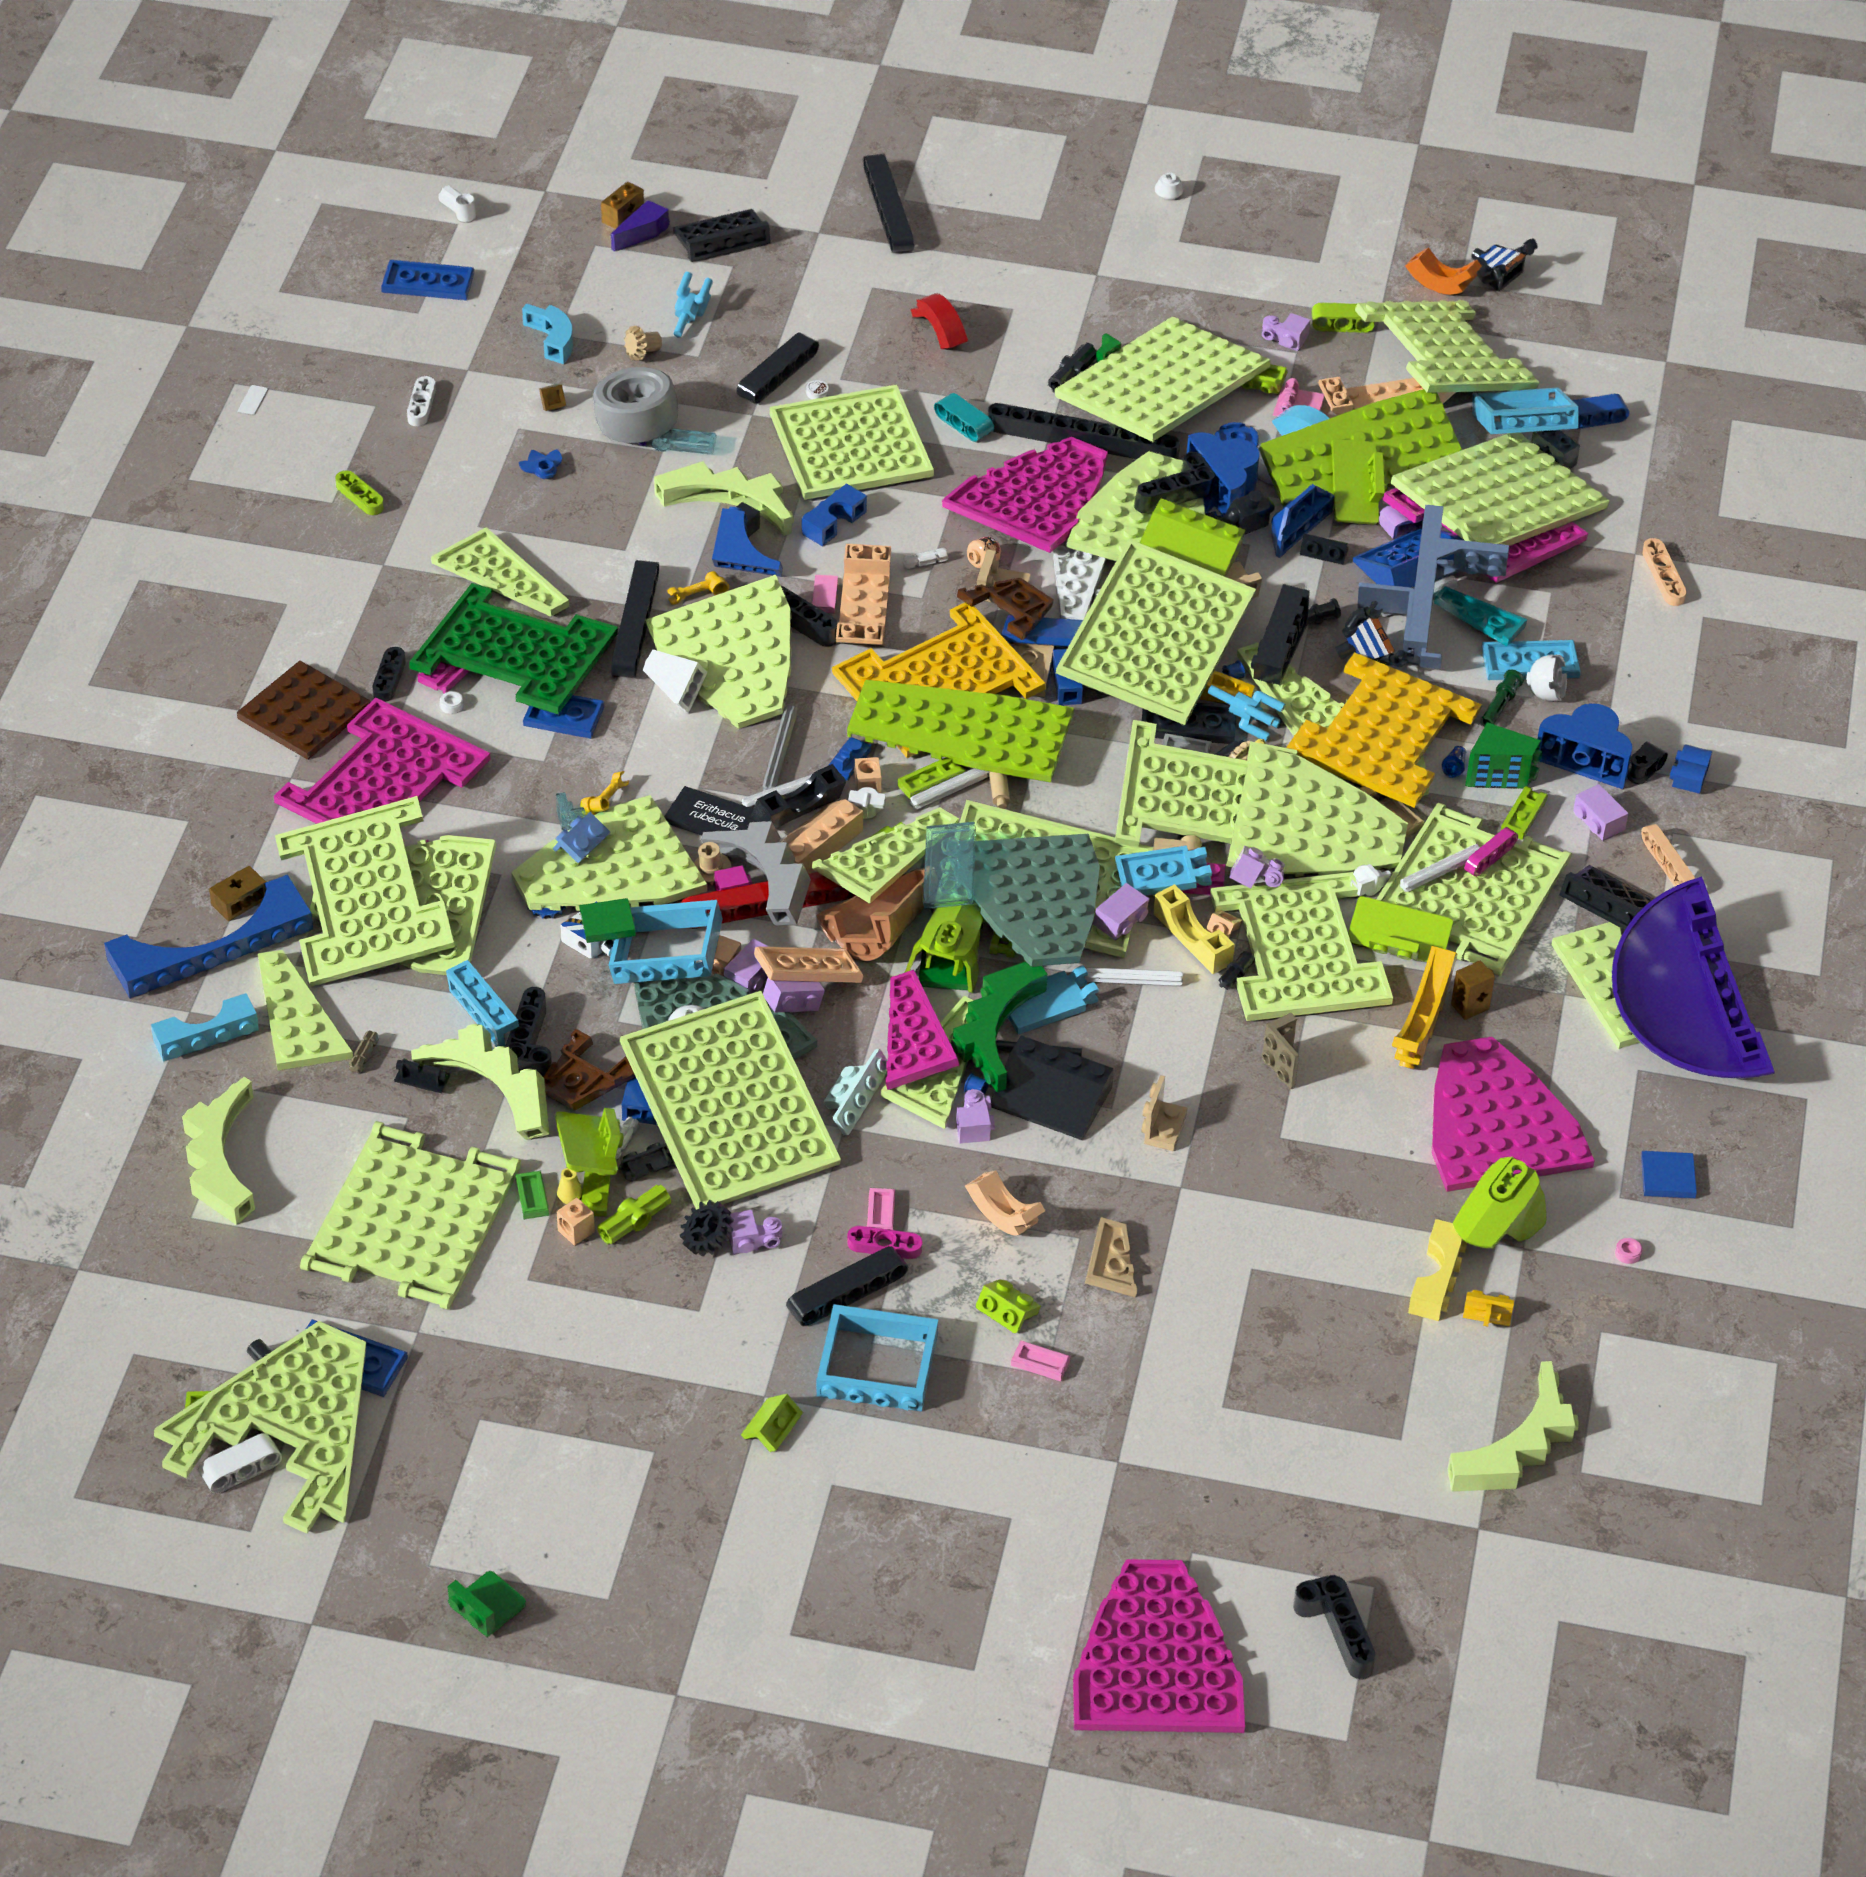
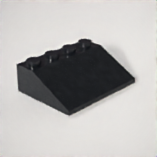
(1053, 1087)

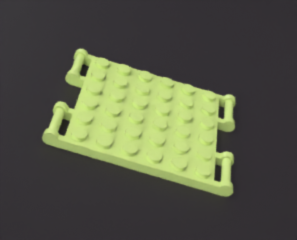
(1486, 910)
(411, 1216)

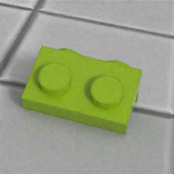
(1269, 380)
(1006, 1304)

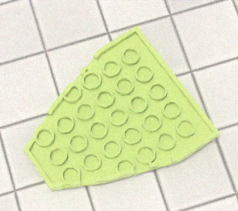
(1110, 515)
(741, 645)
(1312, 818)
(633, 862)
(457, 873)

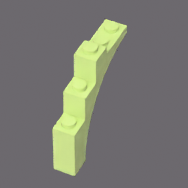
(728, 487)
(474, 1052)
(209, 1128)
(1502, 1462)

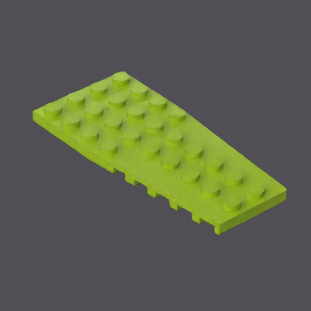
(1405, 428)
(970, 727)

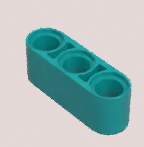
(963, 417)

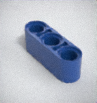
(1601, 410)

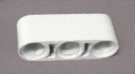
(239, 1463)

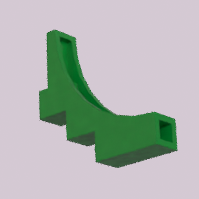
(1001, 995)

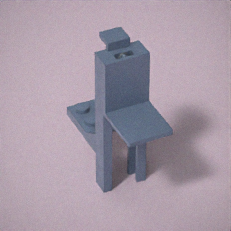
(1417, 601)

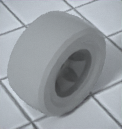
(635, 405)

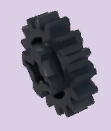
(706, 1228)

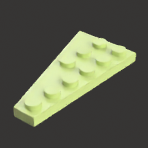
(883, 858)
(297, 1021)

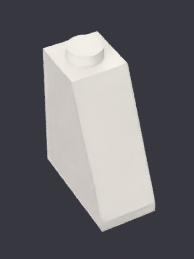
(676, 677)

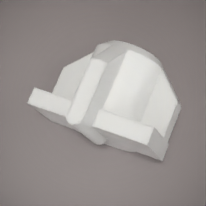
(868, 801)
(1369, 879)

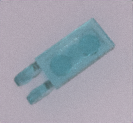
(686, 441)

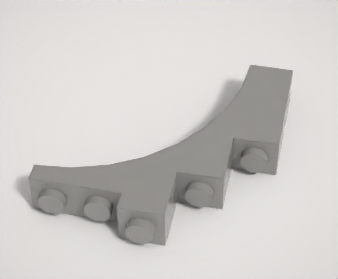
(761, 847)

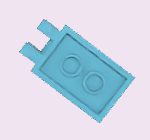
(1162, 868)
(1059, 1001)

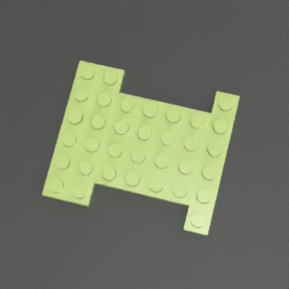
(1447, 347)
(1179, 789)
(365, 893)
(1301, 949)

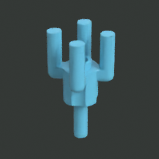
(689, 304)
(1250, 709)

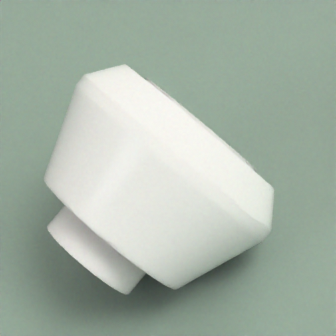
(1169, 186)

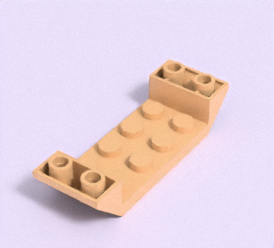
(1349, 399)
(864, 594)

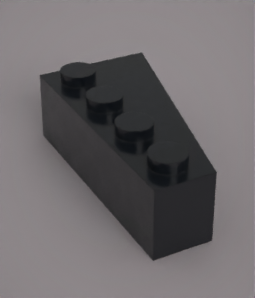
(1282, 635)

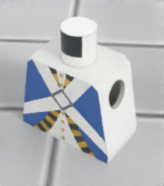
(573, 936)

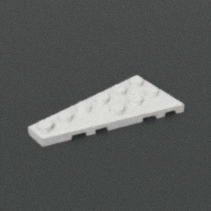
(1076, 580)

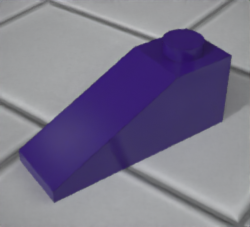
(641, 226)

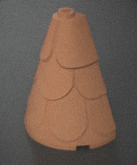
(873, 927)

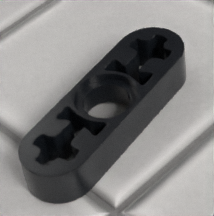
(387, 666)

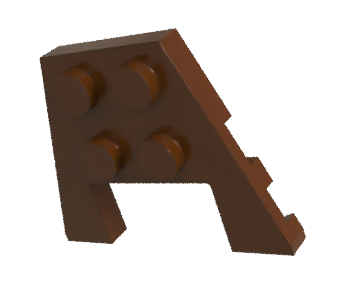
(1016, 597)
(579, 1082)

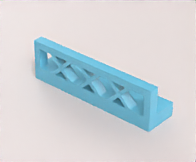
(481, 1001)

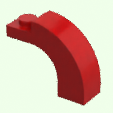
(942, 318)

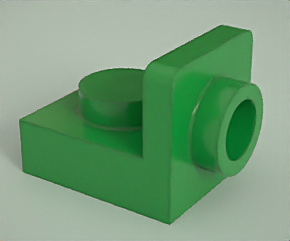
(1109, 346)

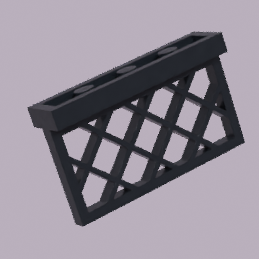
(717, 242)
(1604, 900)

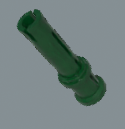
(1504, 692)

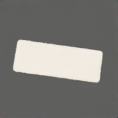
(252, 399)

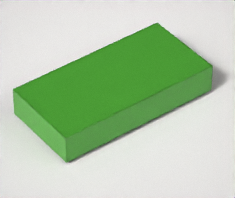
(532, 1195)

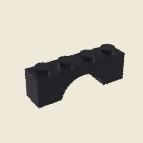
(820, 789)

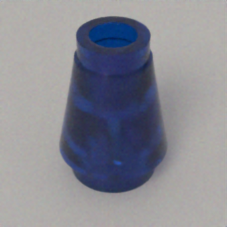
(1454, 762)

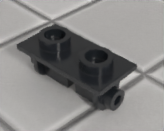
(1323, 549)
(423, 1077)
(636, 1163)

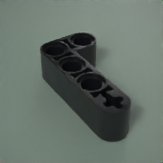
(1189, 484)
(811, 620)
(524, 1038)
(1323, 1601)

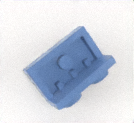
(582, 838)

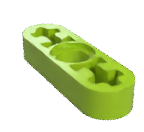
(356, 484)

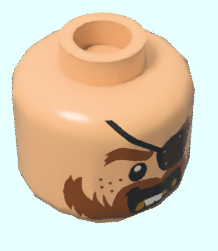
(977, 550)

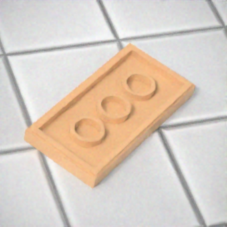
(808, 964)

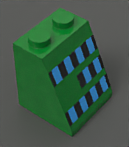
(1503, 759)

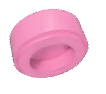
(1628, 1250)

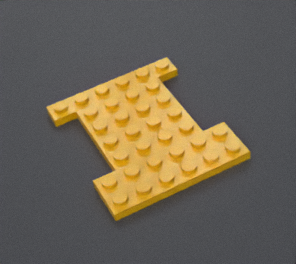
(961, 658)
(1383, 730)

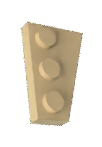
(1038, 657)
(1110, 1259)

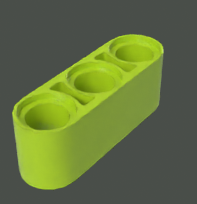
(1339, 318)

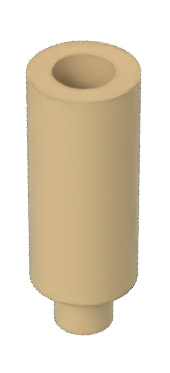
(999, 789)

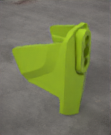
(955, 935)
(1502, 1205)

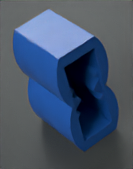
(1691, 768)

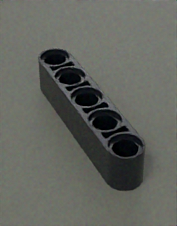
(777, 368)
(847, 1286)

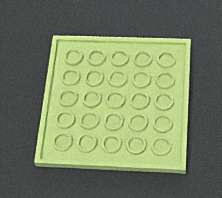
(851, 440)

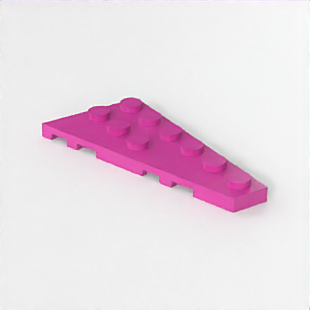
(915, 1036)

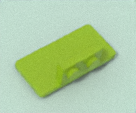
(1357, 481)
(1398, 929)
(590, 1141)

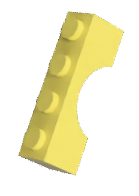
(1175, 912)
(1430, 1292)

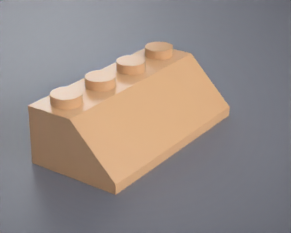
(825, 833)

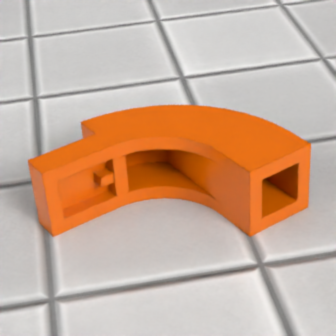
(1439, 277)

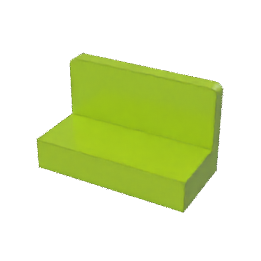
(773, 1421)

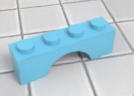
(179, 1038)

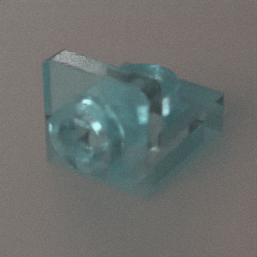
(566, 812)

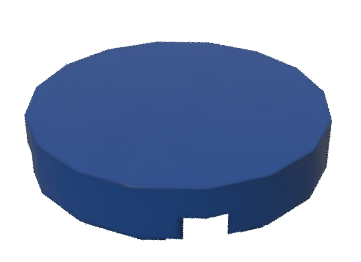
(1238, 430)

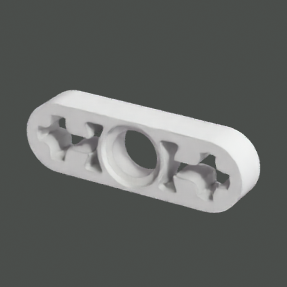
(418, 394)

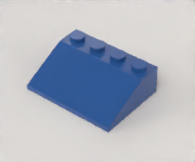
(1396, 560)

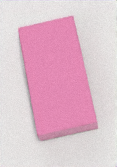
(825, 592)
(881, 1208)
(1040, 1360)

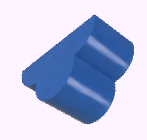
(1233, 463)
(1587, 744)

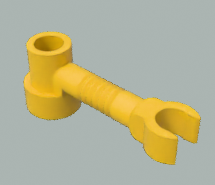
(712, 582)
(601, 802)

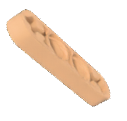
(1660, 572)
(1666, 855)

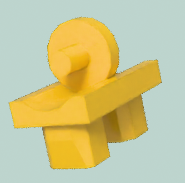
(1488, 1308)

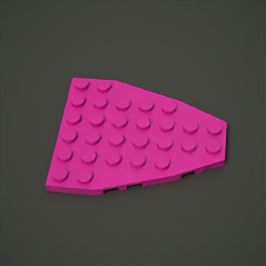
(1034, 492)
(1496, 1109)
(1157, 1658)

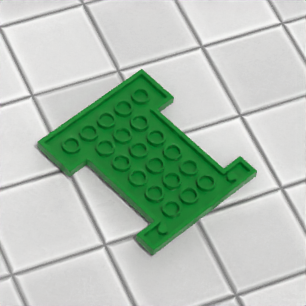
(516, 648)

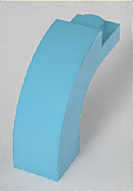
(557, 325)
(1297, 418)

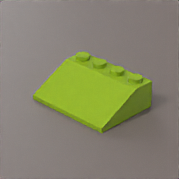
(1193, 537)

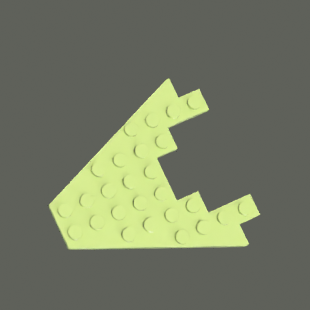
(296, 1394)

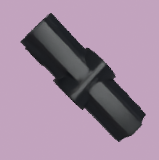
(1073, 365)

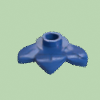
(542, 465)

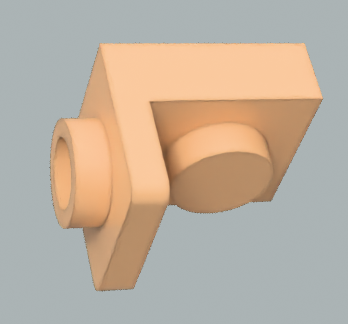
(1224, 921)

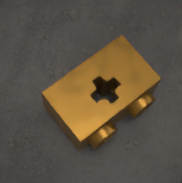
(621, 204)
(238, 893)
(1472, 990)

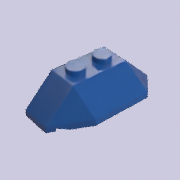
(1300, 517)

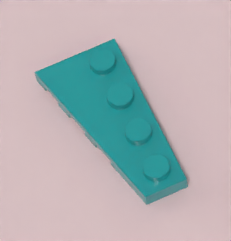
(1489, 619)

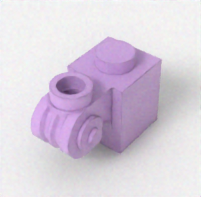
(1290, 333)
(1252, 864)
(974, 1119)
(749, 1236)

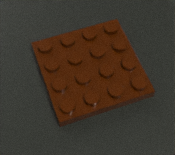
(303, 709)

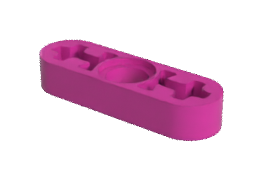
(1491, 851)
(877, 1234)

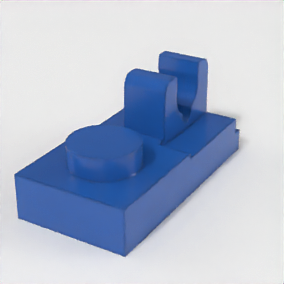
(845, 759)

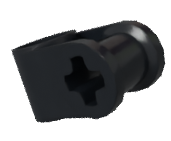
(1646, 763)

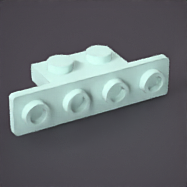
(855, 1089)

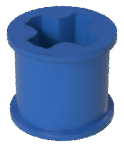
(1234, 670)
(975, 1082)

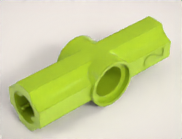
(634, 1214)

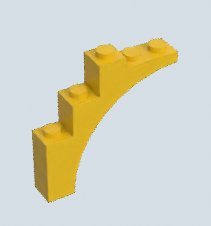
(1429, 1000)

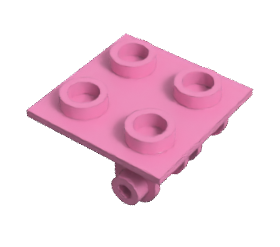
(1292, 395)

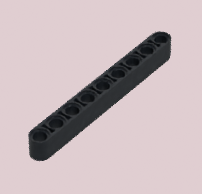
(1055, 427)

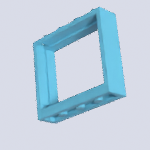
(1525, 411)
(665, 918)
(880, 1324)

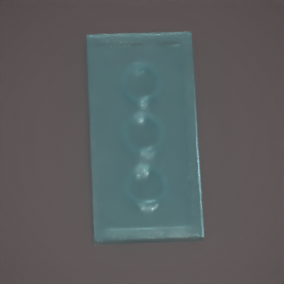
(949, 865)

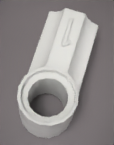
(460, 203)

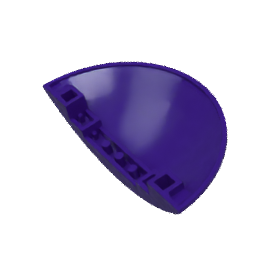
(1681, 990)

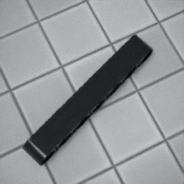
(888, 203)
(633, 622)

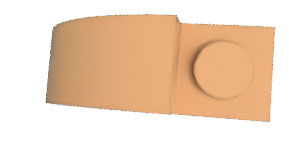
(1000, 1206)

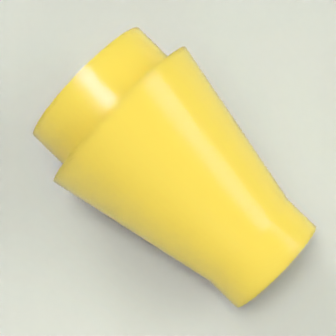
(569, 1186)

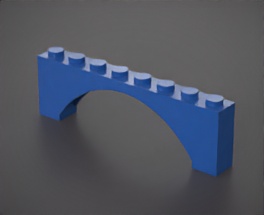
(149, 967)

